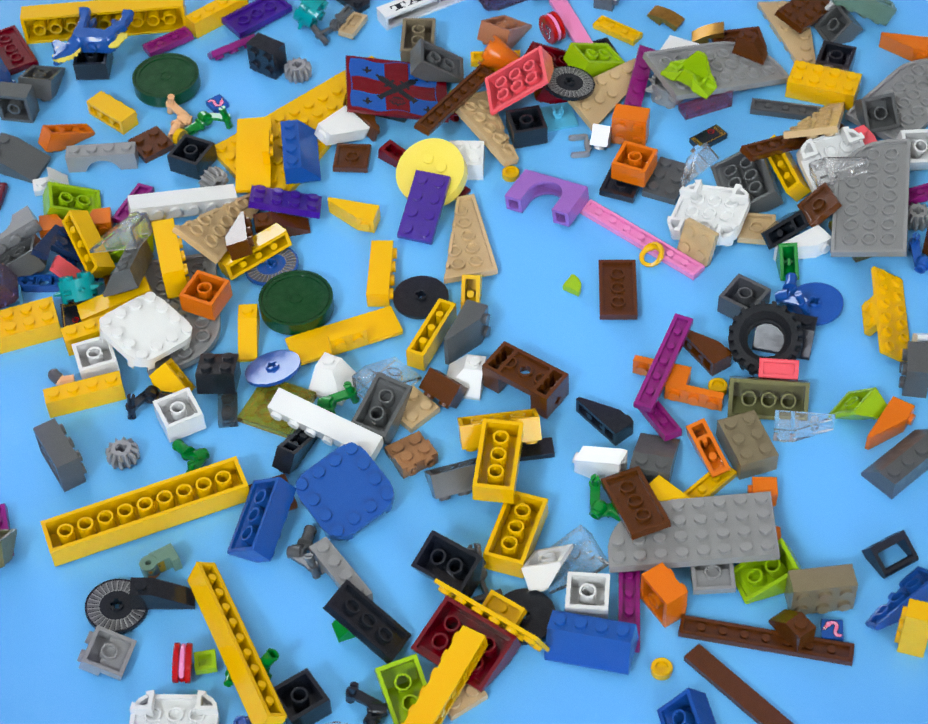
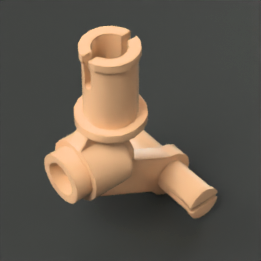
(183, 118)

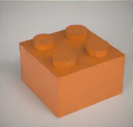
(630, 124)
(634, 163)
(205, 295)
(663, 594)

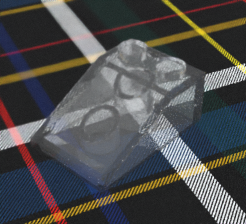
(126, 235)
(390, 367)
(583, 558)

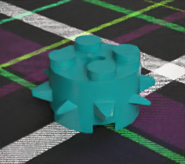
(310, 12)
(77, 288)

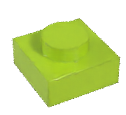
(205, 662)

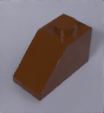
(750, 46)
(794, 628)

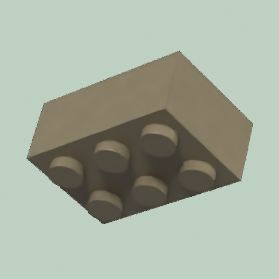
(412, 31)
(747, 444)
(821, 589)

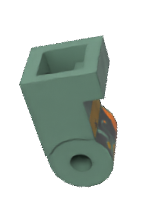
(160, 561)

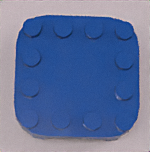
(345, 491)

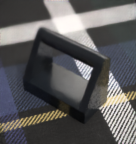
(903, 542)

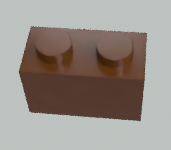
(442, 388)

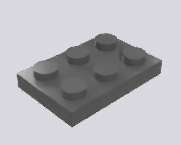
(665, 181)

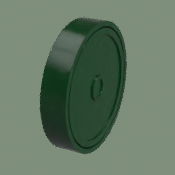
(166, 75)
(296, 302)

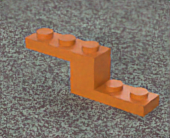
(678, 387)

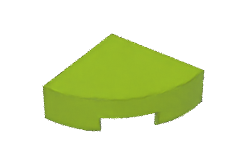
(573, 285)

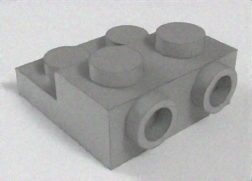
(713, 579)
(106, 653)

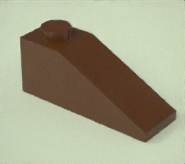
(293, 224)
(708, 352)

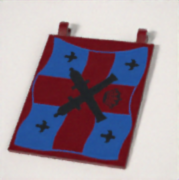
(390, 89)

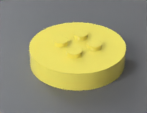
(436, 157)

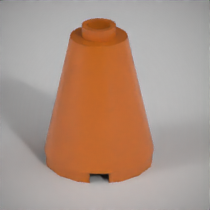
(497, 54)

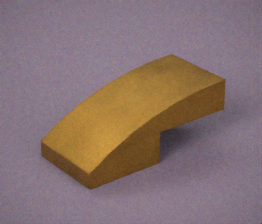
(668, 17)
(709, 31)

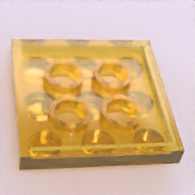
(257, 414)

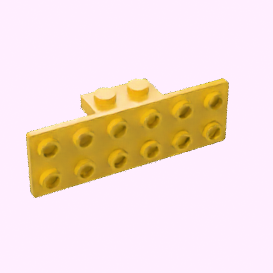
(253, 153)
(887, 314)
(345, 335)
(499, 611)

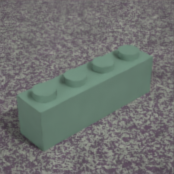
(877, 10)

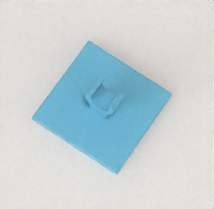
(559, 117)

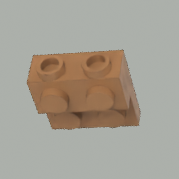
(412, 454)

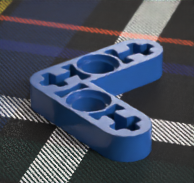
(28, 283)

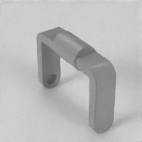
(582, 154)

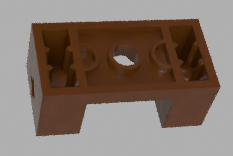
(544, 383)

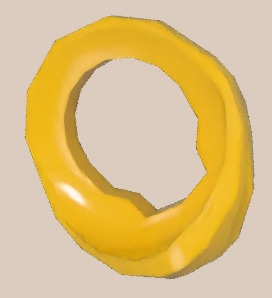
(650, 247)

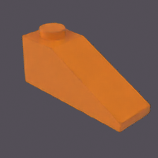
(905, 46)
(59, 136)
(892, 422)
(707, 448)

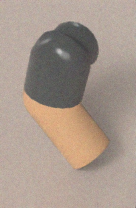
(58, 378)

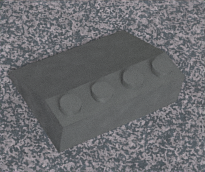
(754, 177)

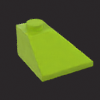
(860, 405)

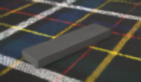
(782, 109)

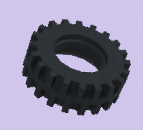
(764, 314)

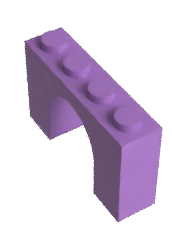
(534, 184)

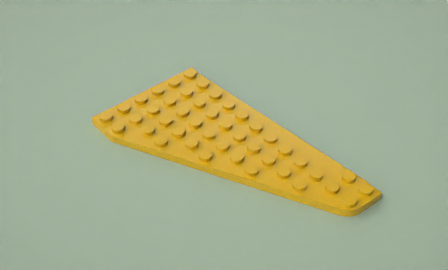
(308, 108)

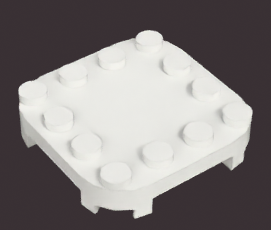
(839, 145)
(714, 207)
(145, 330)
(174, 709)

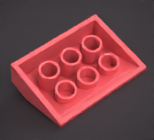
(519, 79)

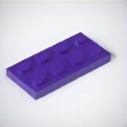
(255, 16)
(285, 201)
(424, 207)

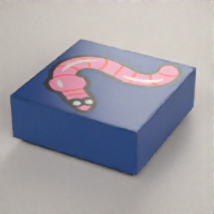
(216, 102)
(832, 629)

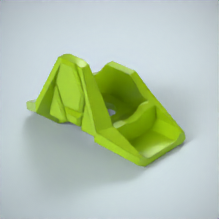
(692, 72)

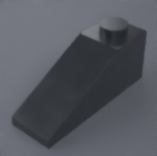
(784, 228)
(606, 419)
(292, 451)
(159, 594)

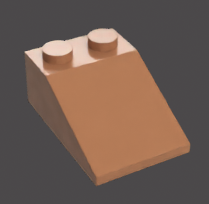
(505, 27)

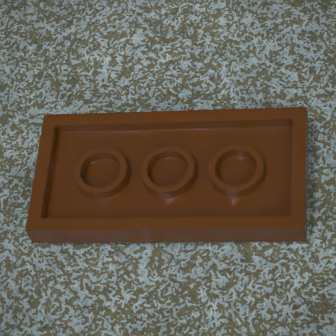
(802, 13)
(617, 290)
(635, 503)

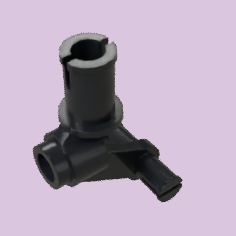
(148, 395)
(375, 707)

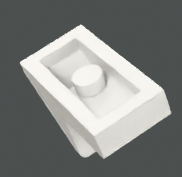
(53, 176)

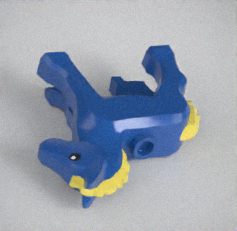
(91, 39)

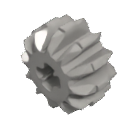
(297, 70)
(213, 177)
(917, 216)
(122, 453)

